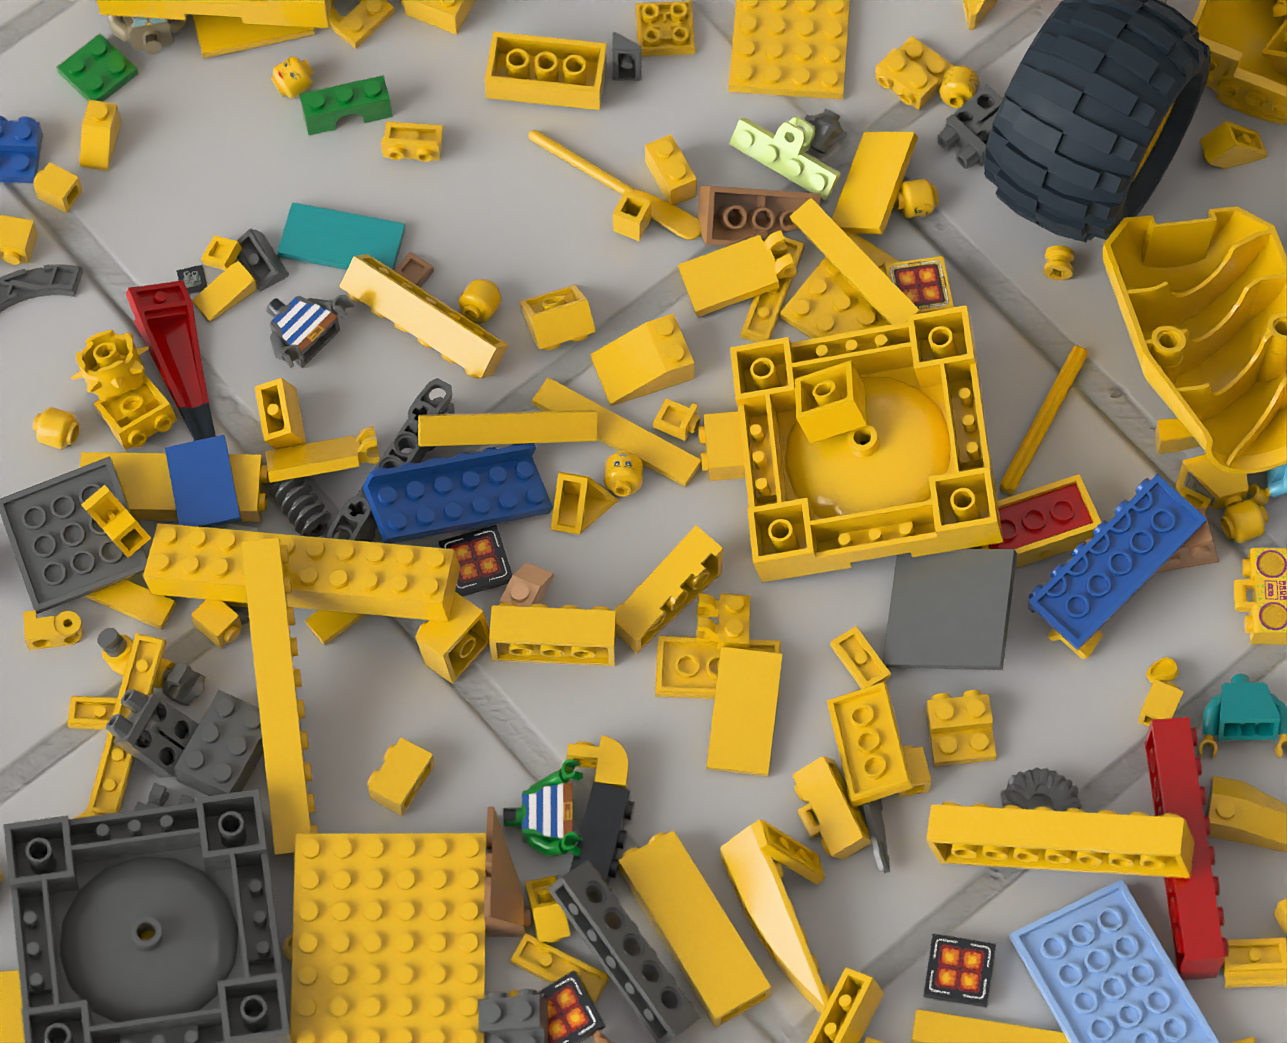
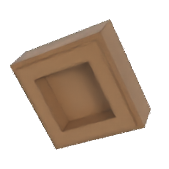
(415, 269)

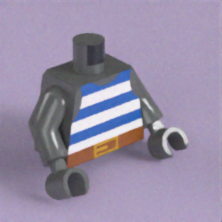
(304, 326)

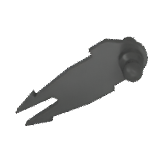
(877, 834)

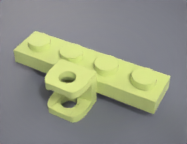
(787, 153)

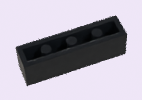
(603, 829)

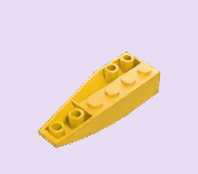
(772, 915)

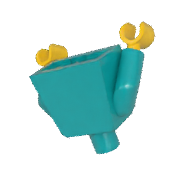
(1244, 713)

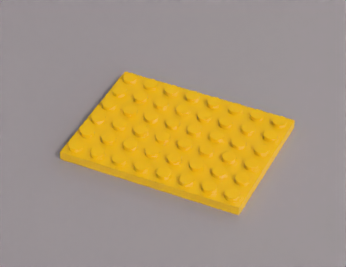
(388, 938)

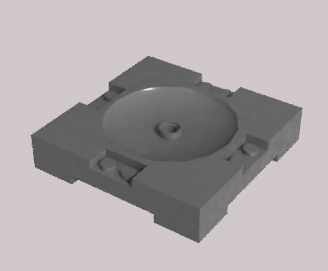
(177, 870)

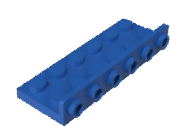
(456, 493)
(1116, 561)

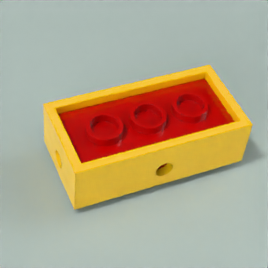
(1046, 520)

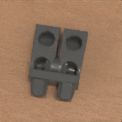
(971, 127)
(152, 731)

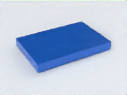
(203, 483)

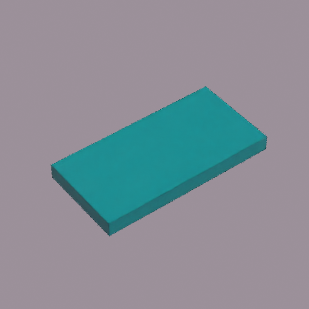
(335, 237)

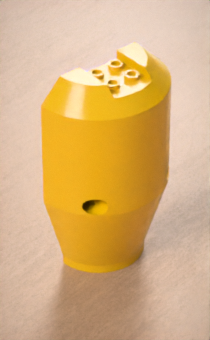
(1210, 327)

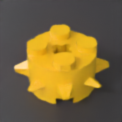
(110, 364)

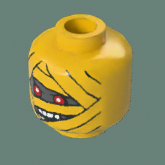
(958, 86)

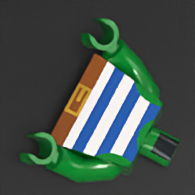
(548, 813)

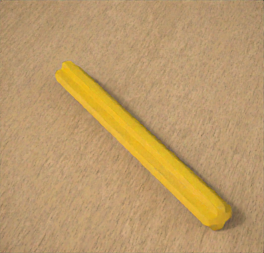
(1043, 420)

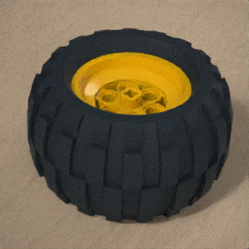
(1096, 114)

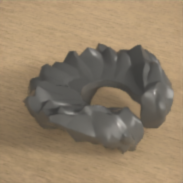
(1043, 784)

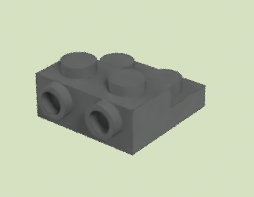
(514, 1018)

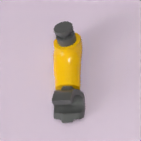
(176, 679)

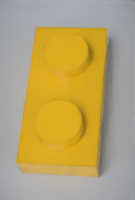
(860, 658)

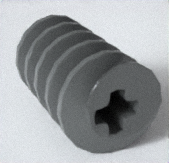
(301, 506)

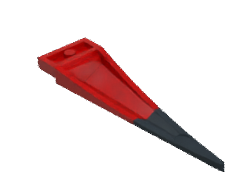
(169, 330)

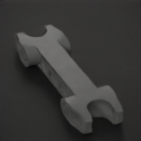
(356, 518)

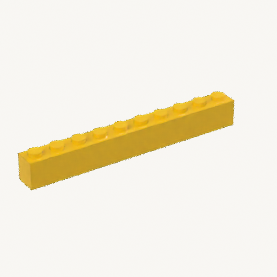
(277, 692)

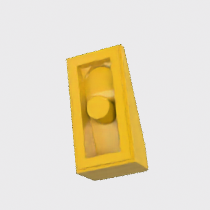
(225, 291)

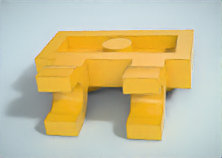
(732, 616)

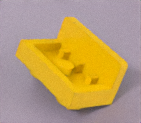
(412, 141)

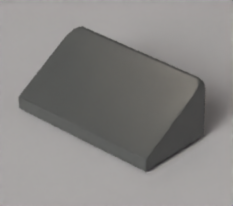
(626, 59)
(260, 259)

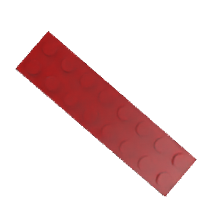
(1191, 900)

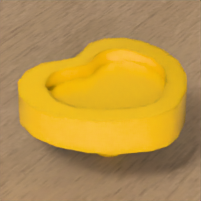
(1163, 669)

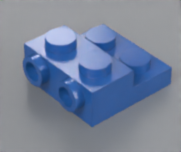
(19, 149)

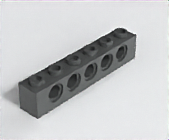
(624, 953)

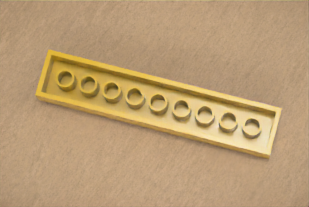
(322, 572)

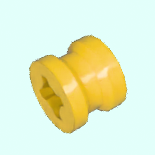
(1058, 262)

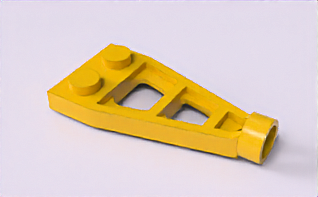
(361, 20)

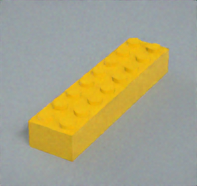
(1061, 839)

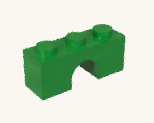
(327, 105)

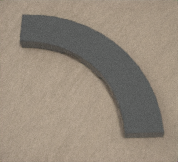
(39, 282)

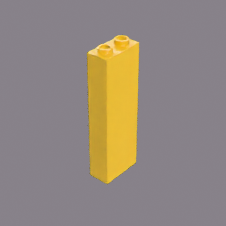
(150, 492)
(694, 928)

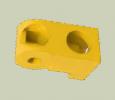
(52, 630)

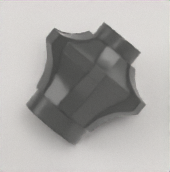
(826, 130)

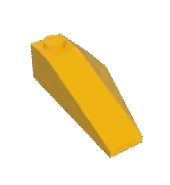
(1246, 815)

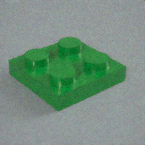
(97, 69)

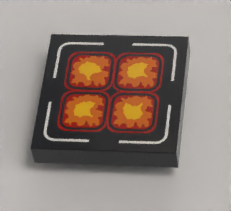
(480, 560)
(959, 970)
(570, 1010)

